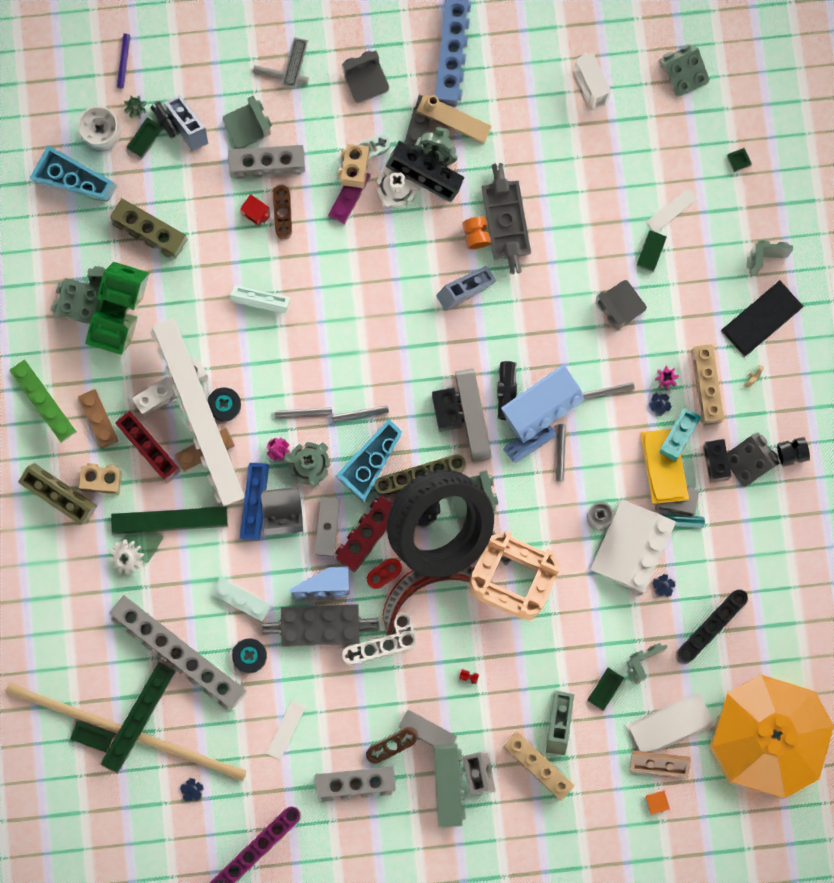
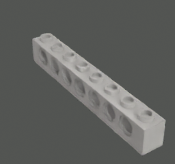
(126, 606)

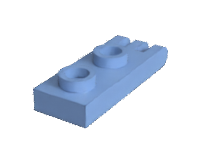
(517, 450)

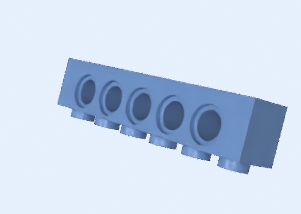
(450, 95)

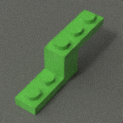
(43, 401)

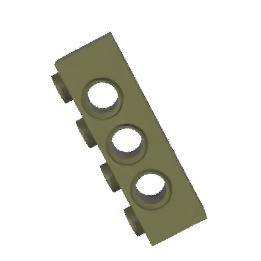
(126, 210)
(57, 494)

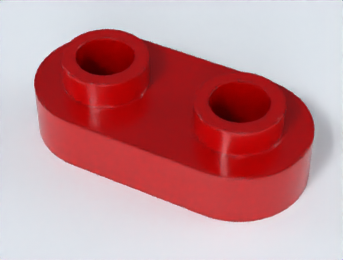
(383, 573)

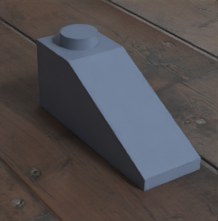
(187, 122)
(465, 288)

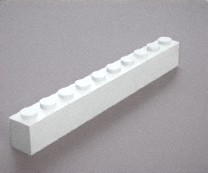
(198, 412)

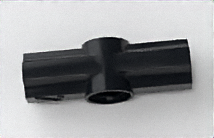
(506, 386)

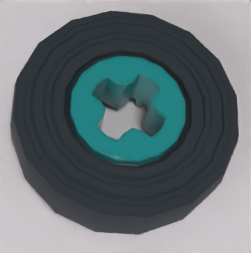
(224, 394)
(248, 665)

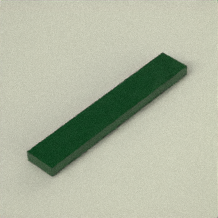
(169, 520)
(138, 718)

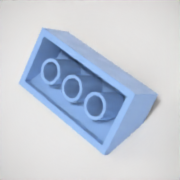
(542, 404)

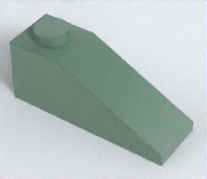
(560, 723)

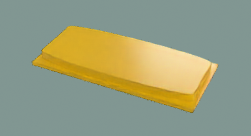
(664, 475)

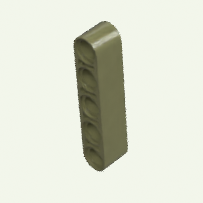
(410, 473)

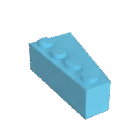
(67, 174)
(368, 462)

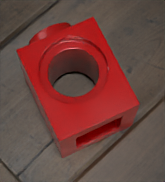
(255, 210)

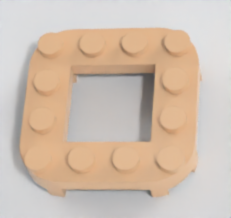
(525, 554)

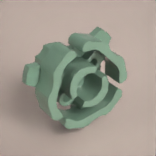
(437, 146)
(309, 470)

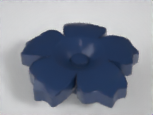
(660, 403)
(663, 586)
(192, 790)

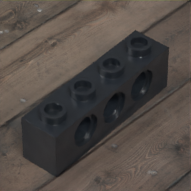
(425, 171)

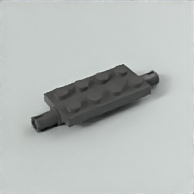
(506, 219)
(320, 625)

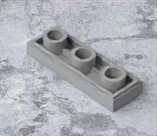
(327, 515)

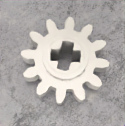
(122, 562)

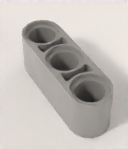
(427, 730)

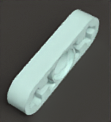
(375, 140)

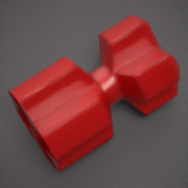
(465, 675)

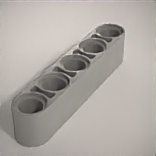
(473, 414)

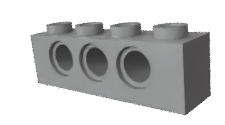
(238, 157)
(324, 780)

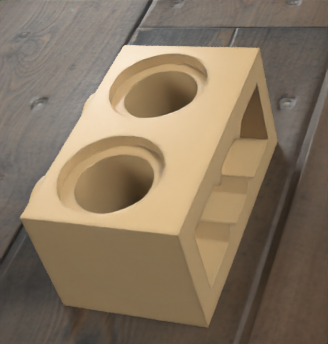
(358, 166)
(99, 484)

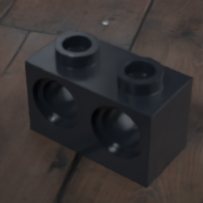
(443, 410)
(717, 460)

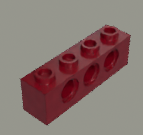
(148, 446)
(352, 560)

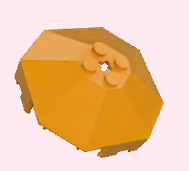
(745, 744)

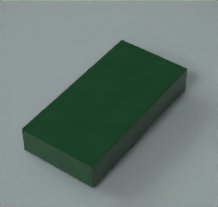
(144, 138)
(651, 250)
(605, 689)
(92, 736)

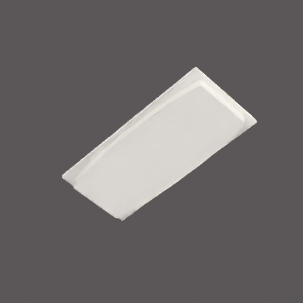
(670, 724)

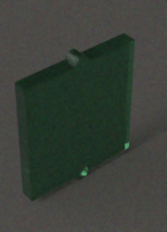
(147, 540)

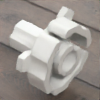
(395, 191)

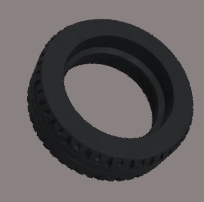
(466, 545)

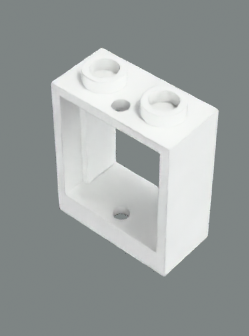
(592, 80)

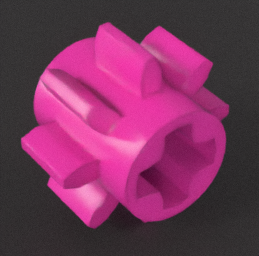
(665, 372)
(277, 448)

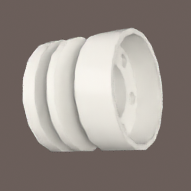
(101, 118)

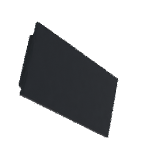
(762, 318)

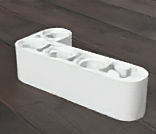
(380, 652)

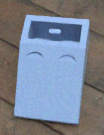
(328, 582)

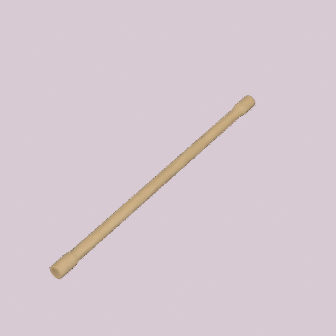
(23, 693)

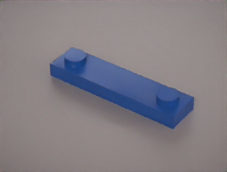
(252, 510)

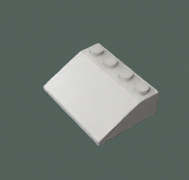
(633, 546)

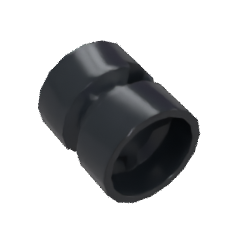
(794, 451)

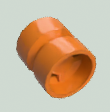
(476, 232)

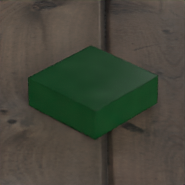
(739, 159)

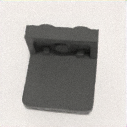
(365, 76)
(620, 304)
(752, 459)
(282, 511)

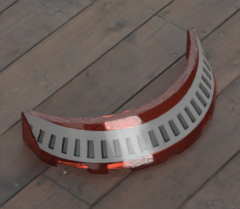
(409, 585)

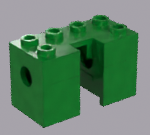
(111, 325)

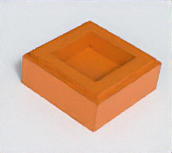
(657, 802)

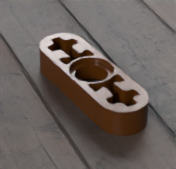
(276, 199)
(396, 737)

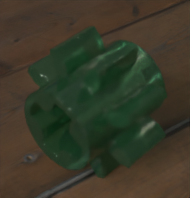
(135, 112)

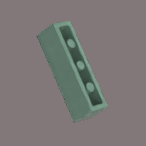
(448, 785)

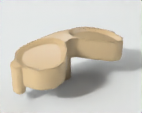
(754, 377)

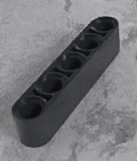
(716, 618)

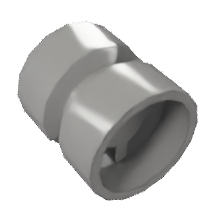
(600, 516)

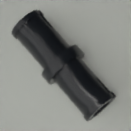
(165, 119)

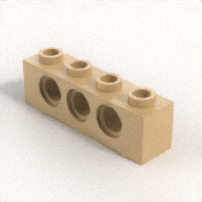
(707, 384)
(538, 766)

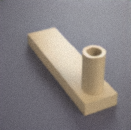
(452, 118)

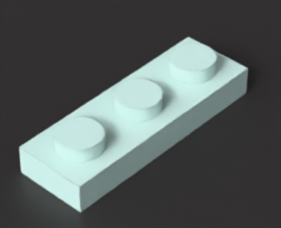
(260, 299)
(241, 599)

